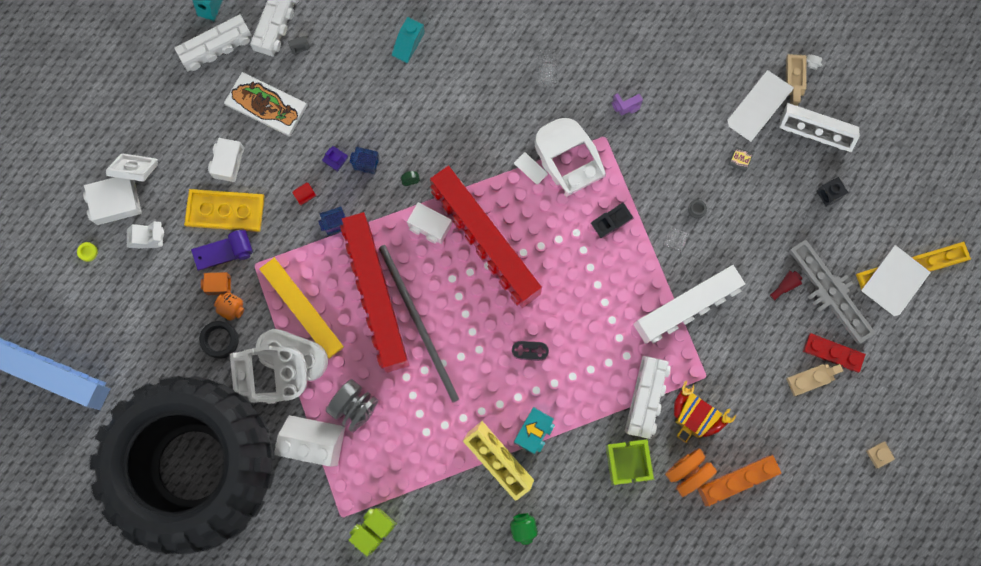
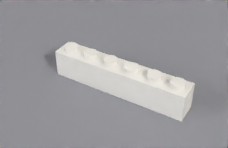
(689, 304)

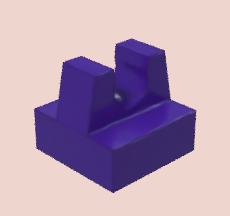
(335, 158)

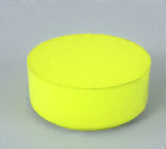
(87, 251)

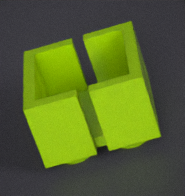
(629, 462)
(367, 540)

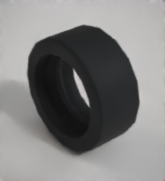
(205, 332)

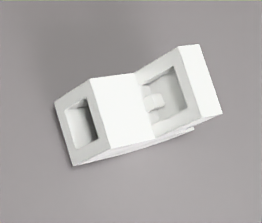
(145, 236)

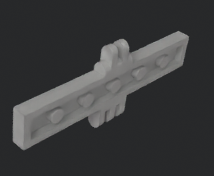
(831, 292)

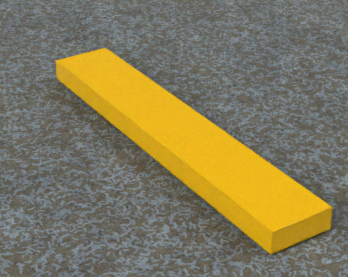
(931, 260)
(301, 307)

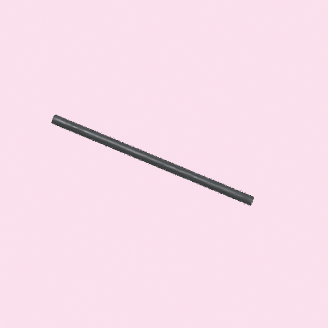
(419, 324)

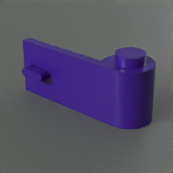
(223, 251)

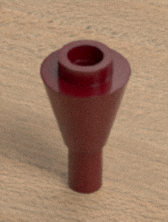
(789, 282)

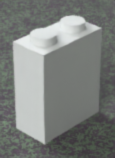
(111, 200)

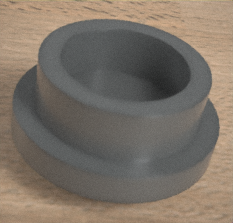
(697, 209)

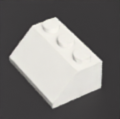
(310, 441)

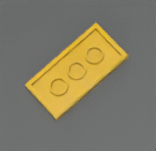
(224, 210)

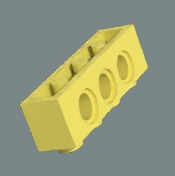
(498, 460)

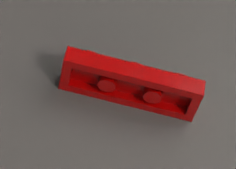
(834, 352)

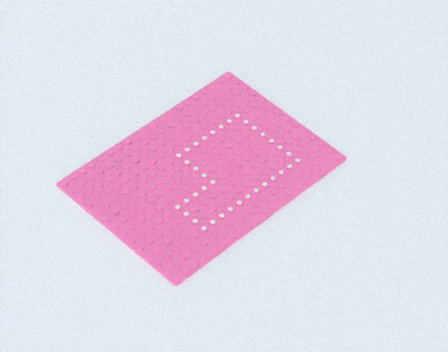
(583, 316)

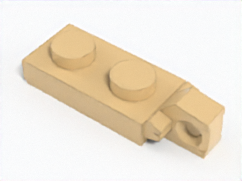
(796, 76)
(812, 378)

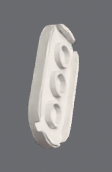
(313, 353)

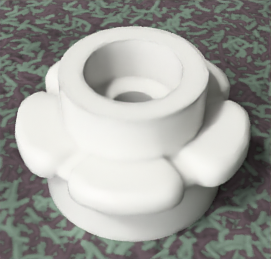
(813, 62)

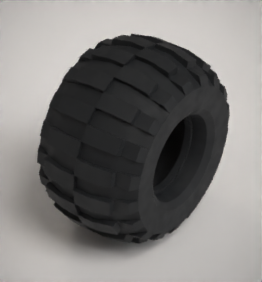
(131, 456)

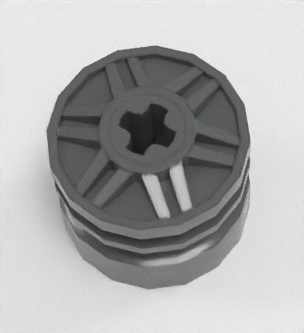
(349, 403)

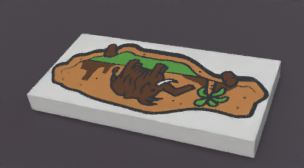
(265, 104)

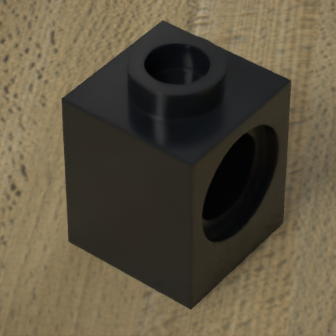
(832, 191)

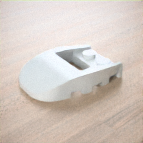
(560, 137)
(288, 369)

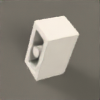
(226, 159)
(429, 223)

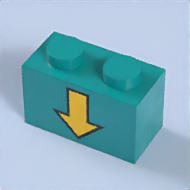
(534, 430)

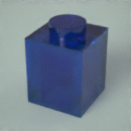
(364, 160)
(331, 220)

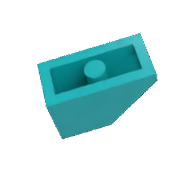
(408, 39)

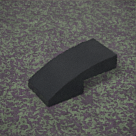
(612, 220)

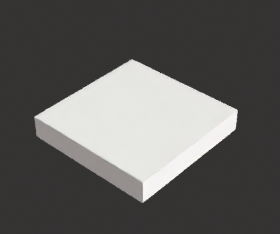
(132, 167)

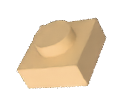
(880, 455)

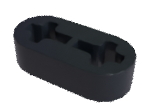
(530, 346)

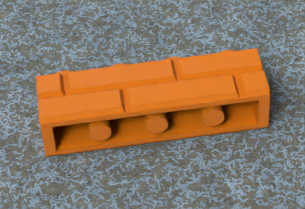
(739, 480)

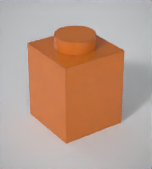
(216, 283)

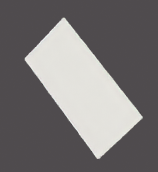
(759, 105)

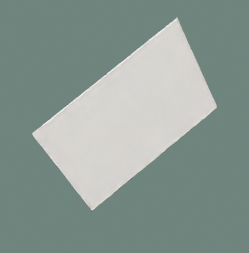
(896, 281)

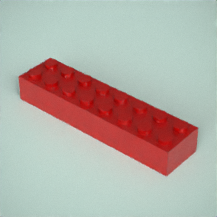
(485, 236)
(375, 292)

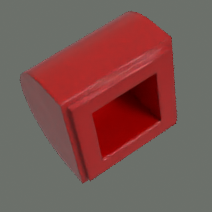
(304, 193)

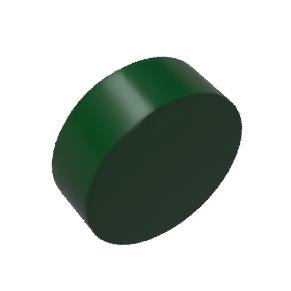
(410, 178)

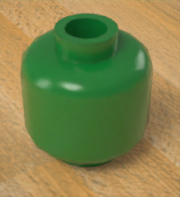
(523, 528)

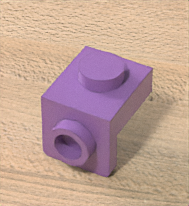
(630, 105)

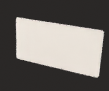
(530, 168)

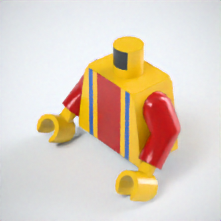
(697, 416)

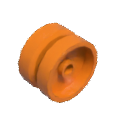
(692, 475)

